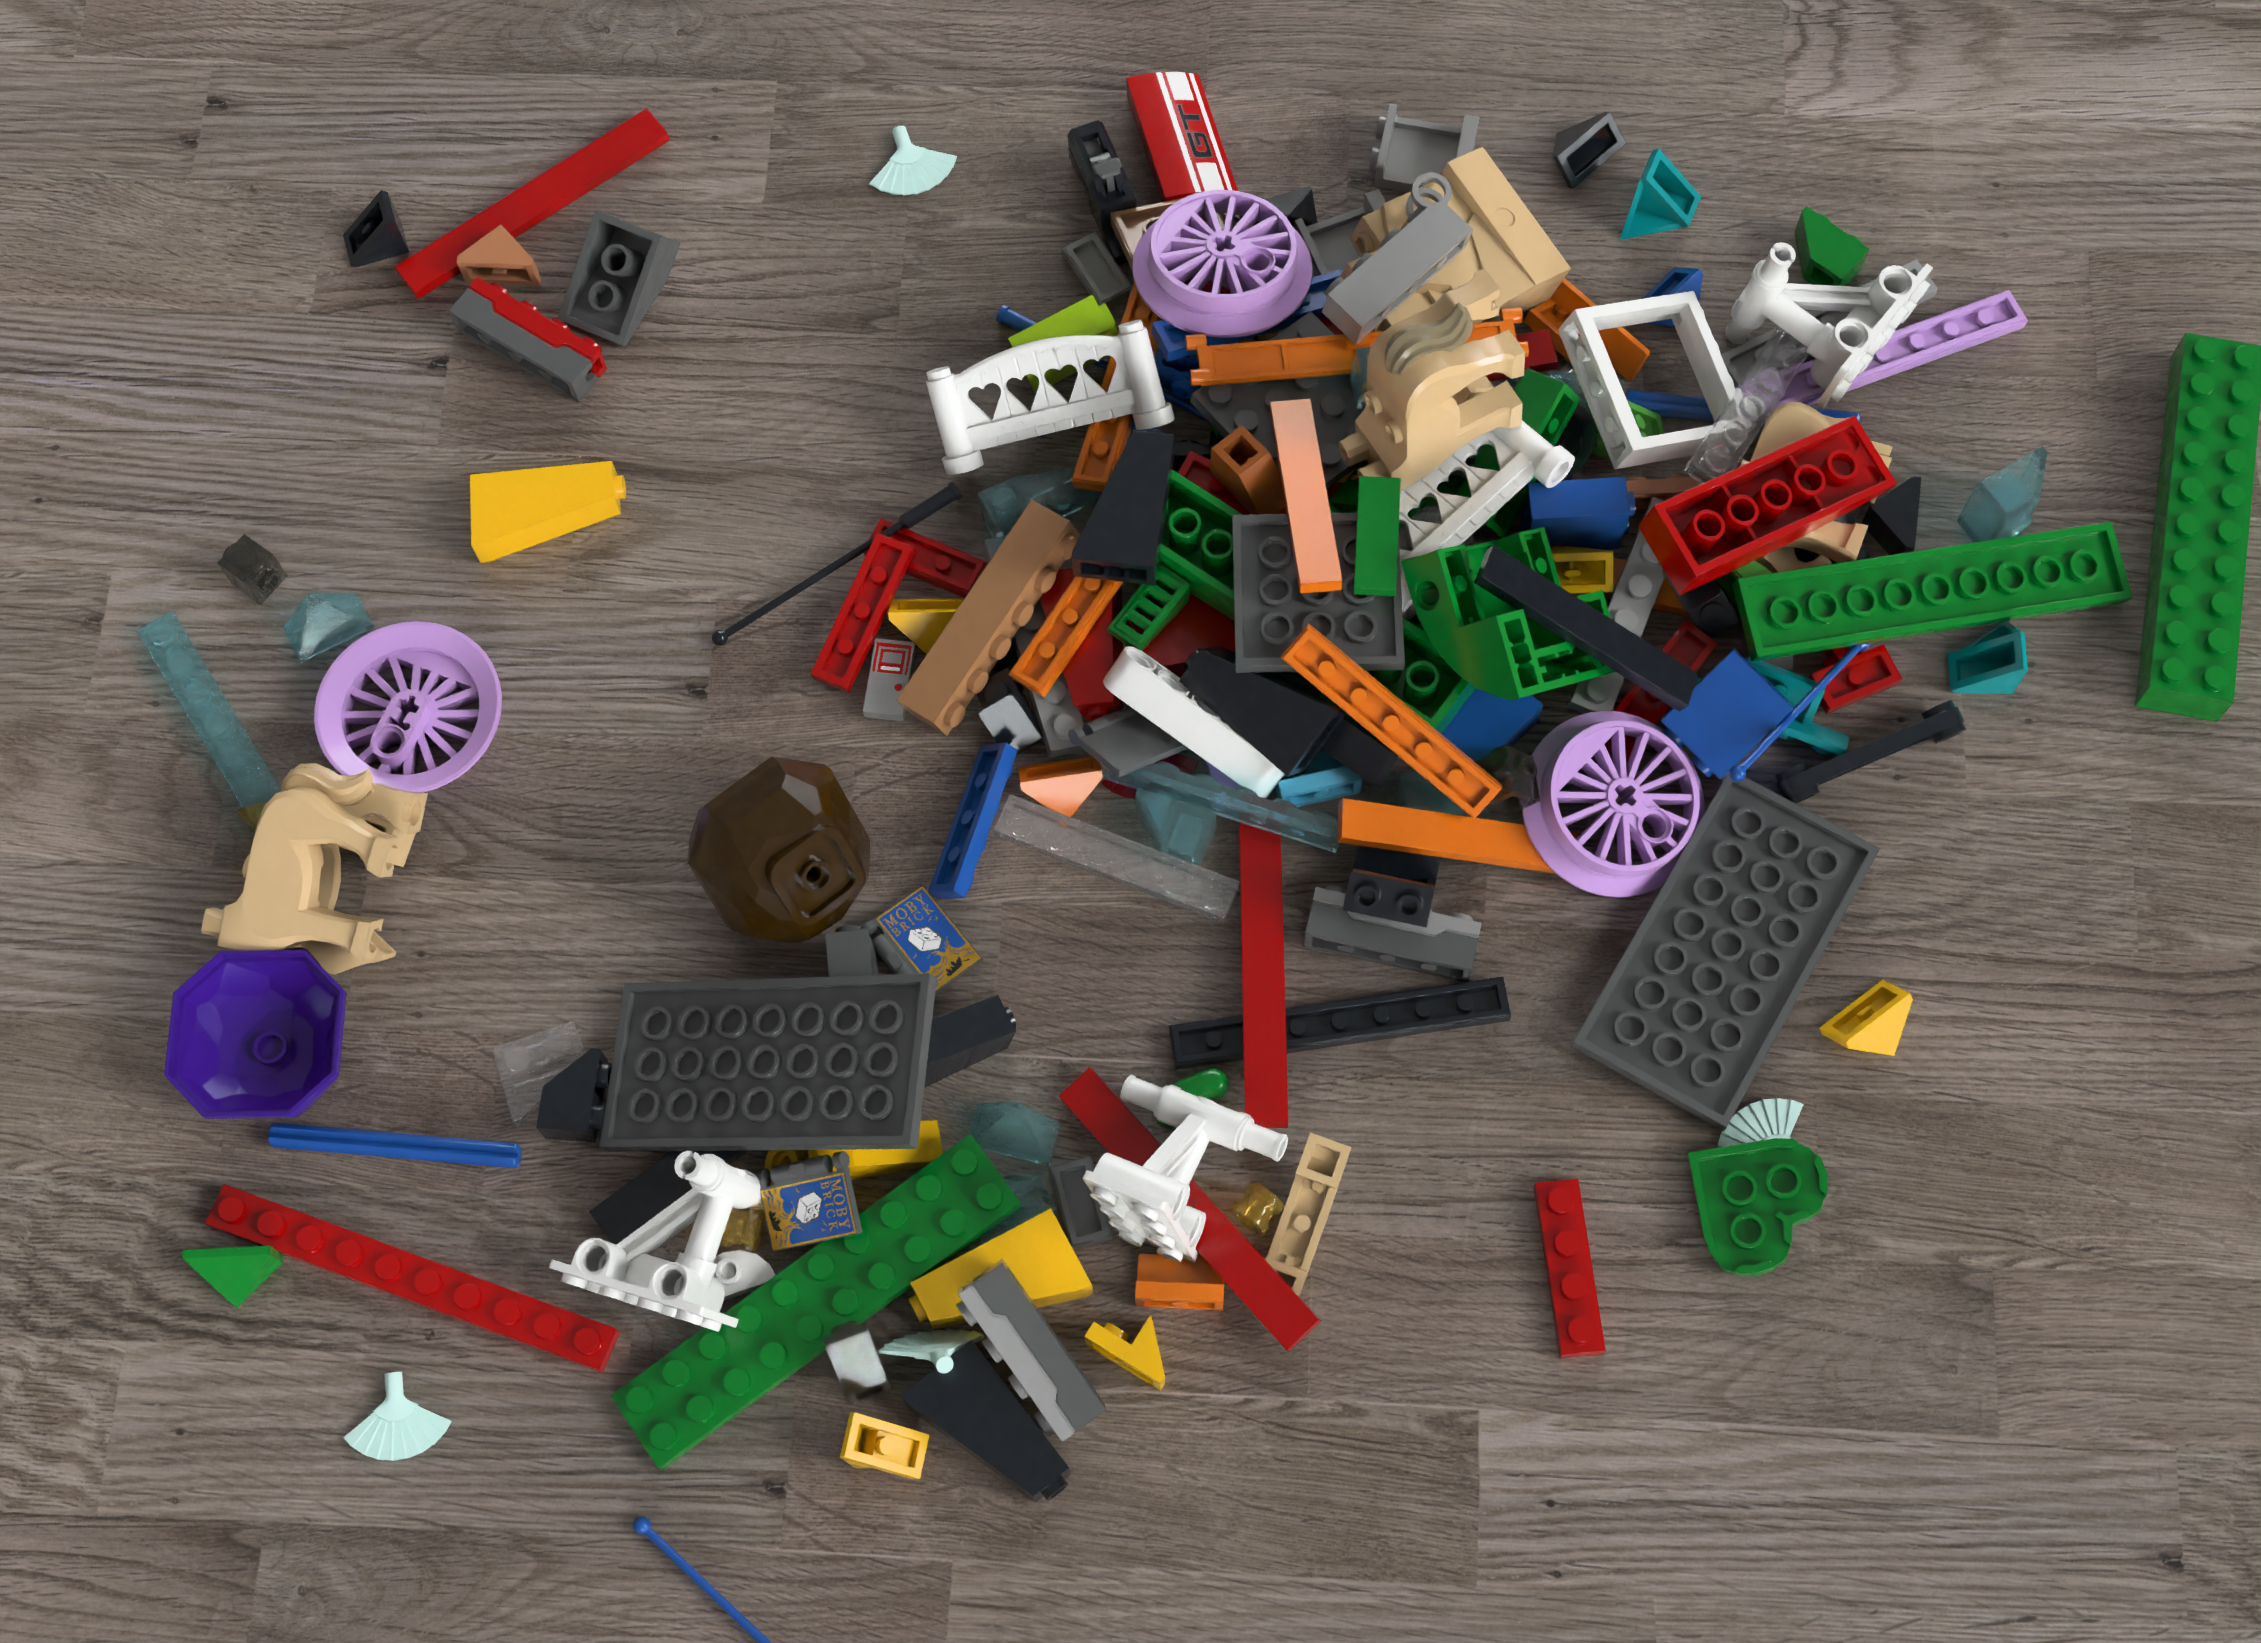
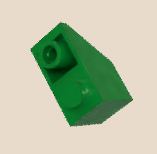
(1826, 251)

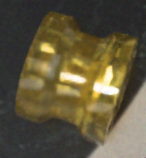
(1257, 1208)
(743, 1229)

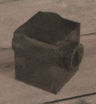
(252, 568)
(1518, 779)

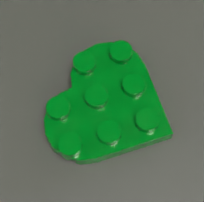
(1753, 1199)

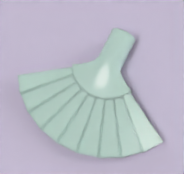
(912, 167)
(1761, 1121)
(932, 1346)
(397, 1426)

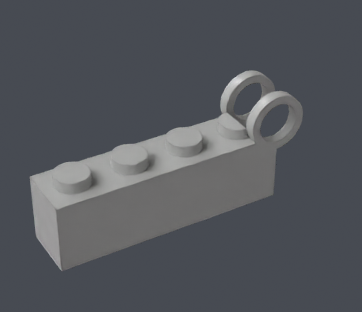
(1401, 264)

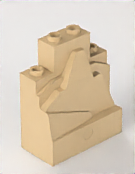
(1503, 241)

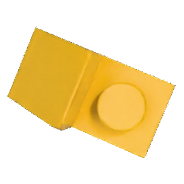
(1140, 1358)
(883, 1446)

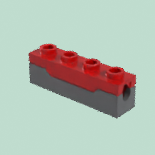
(528, 338)

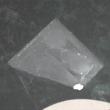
(532, 1062)

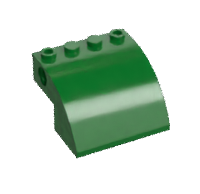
(1486, 637)

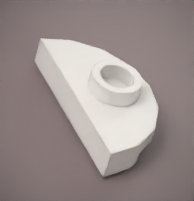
(741, 1272)

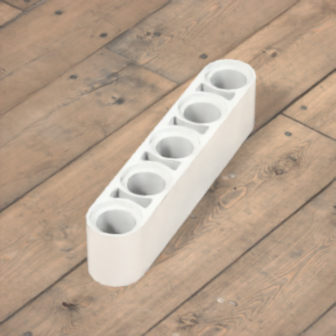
(1176, 710)

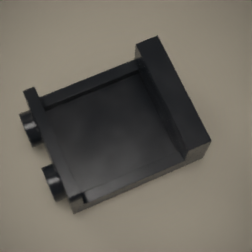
(1392, 885)

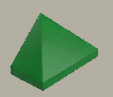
(234, 1270)

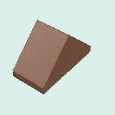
(498, 260)

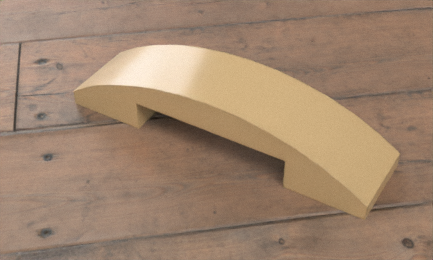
(1307, 1209)

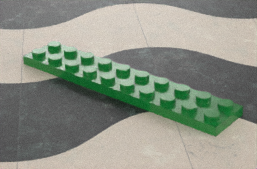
(1931, 591)
(834, 1283)

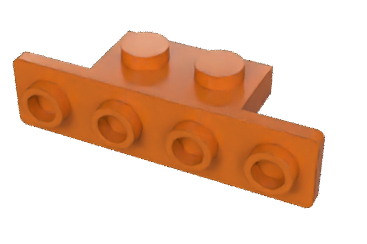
(1622, 348)

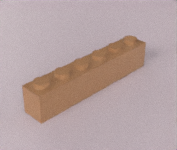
(989, 618)

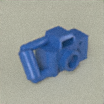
(1176, 374)

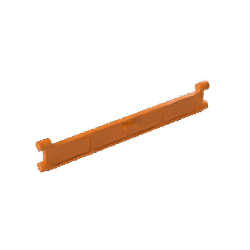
(1302, 356)

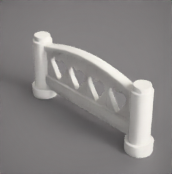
(1132, 390)
(1520, 457)

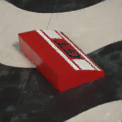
(1178, 134)

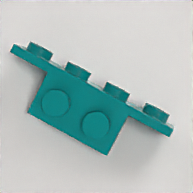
(1795, 688)

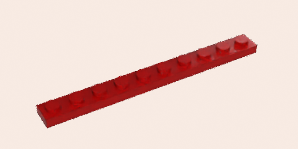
(413, 1278)

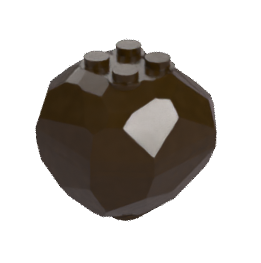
(781, 851)

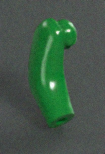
(1207, 1084)

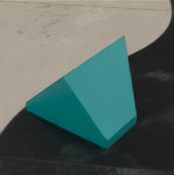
(1661, 200)
(1990, 663)

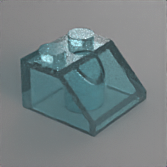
(2006, 500)

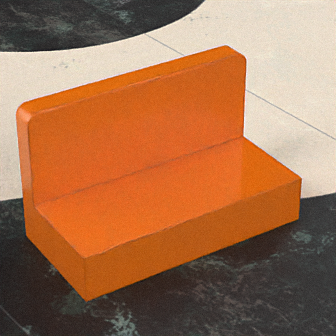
(1177, 1285)

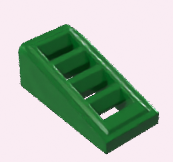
(1169, 591)

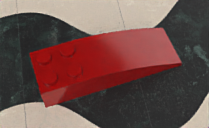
(1764, 504)

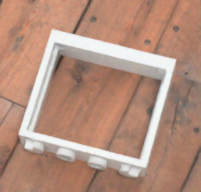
(1604, 390)

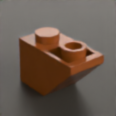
(1248, 472)

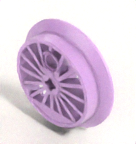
(1237, 259)
(412, 712)
(1558, 762)

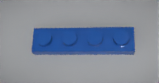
(972, 821)

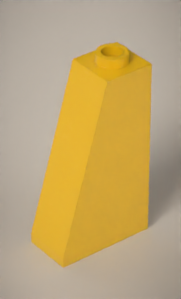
(539, 504)
(1033, 1252)

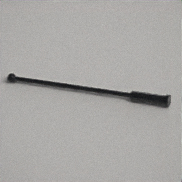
(905, 521)

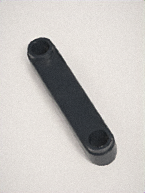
(1939, 723)

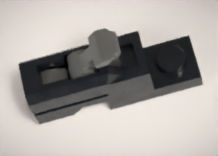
(1102, 178)

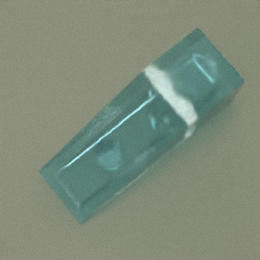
(1053, 489)

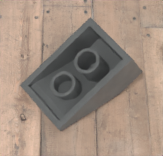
(616, 278)

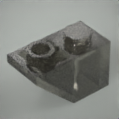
(856, 1361)

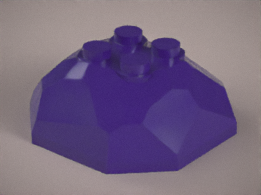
(256, 1035)

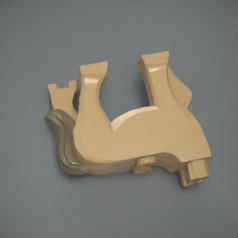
(1432, 388)

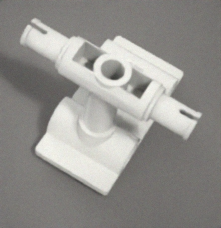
(1839, 350)
(1152, 1199)
(681, 1287)

